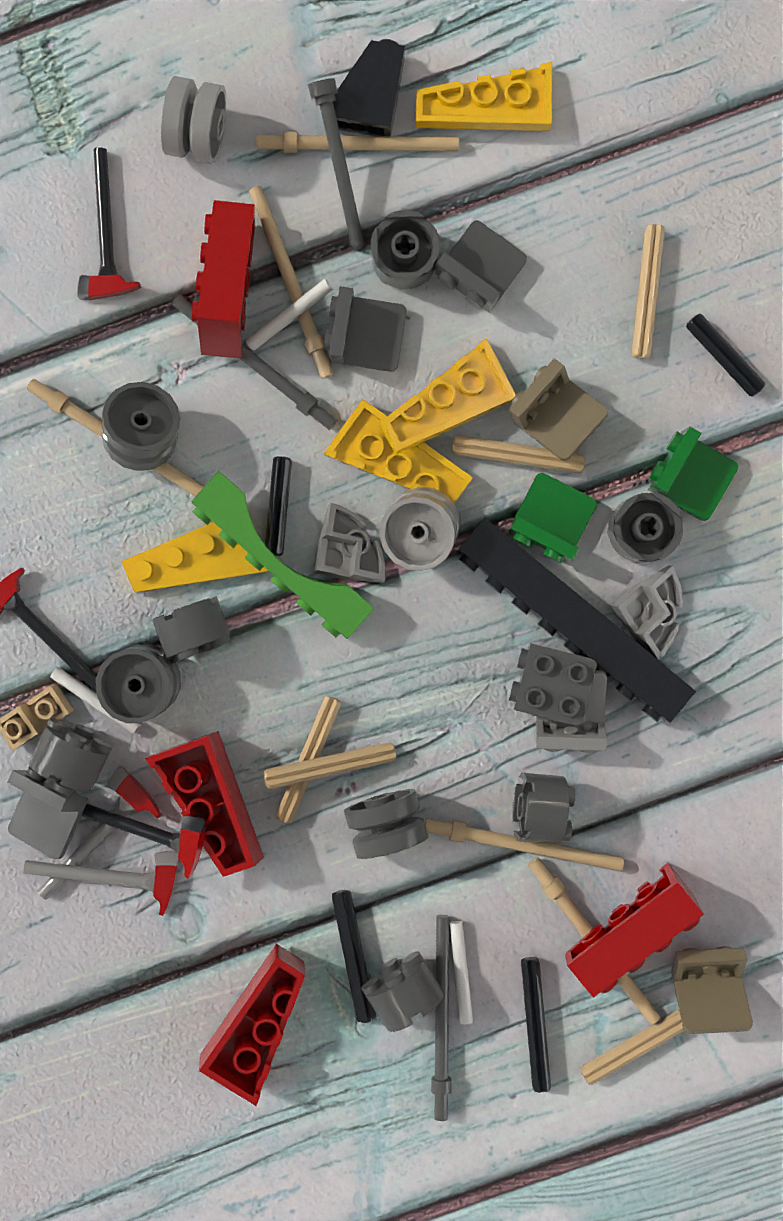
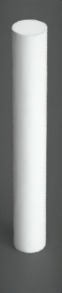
(289, 314)
(87, 695)
(461, 972)

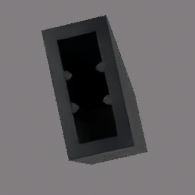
(371, 90)

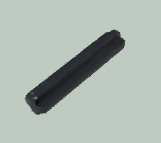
(725, 355)
(278, 504)

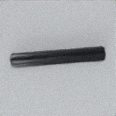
(353, 953)
(536, 1024)

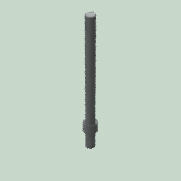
(305, 403)
(441, 1081)

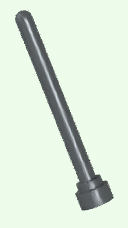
(324, 95)

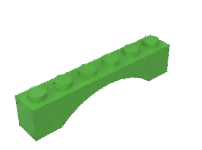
(335, 602)

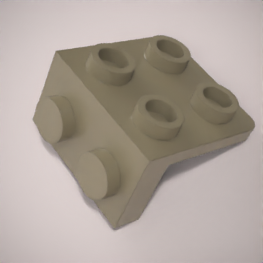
(557, 411)
(711, 990)

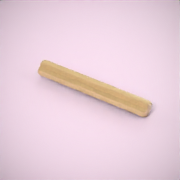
(647, 291)
(515, 454)
(311, 750)
(329, 765)
(632, 1048)

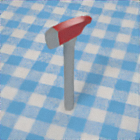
(132, 798)
(158, 882)

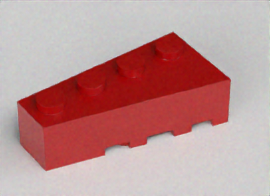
(225, 278)
(206, 787)
(634, 932)
(252, 1030)

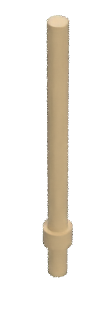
(292, 142)
(314, 342)
(62, 403)
(459, 832)
(555, 890)

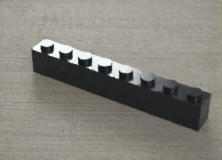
(576, 621)

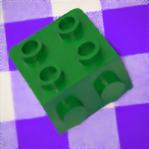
(693, 474)
(552, 518)

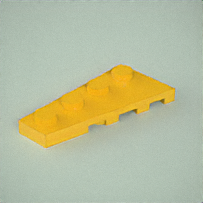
(496, 103)
(456, 397)
(366, 447)
(188, 560)

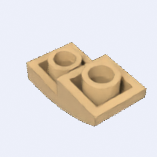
(32, 717)

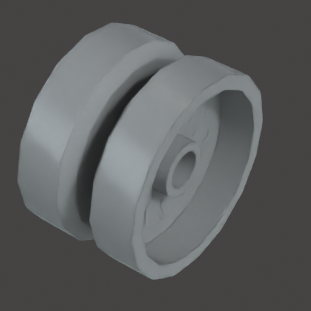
(193, 119)
(401, 522)

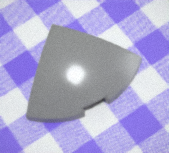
(347, 549)
(651, 609)

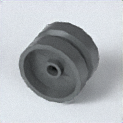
(140, 426)
(119, 679)
(386, 824)

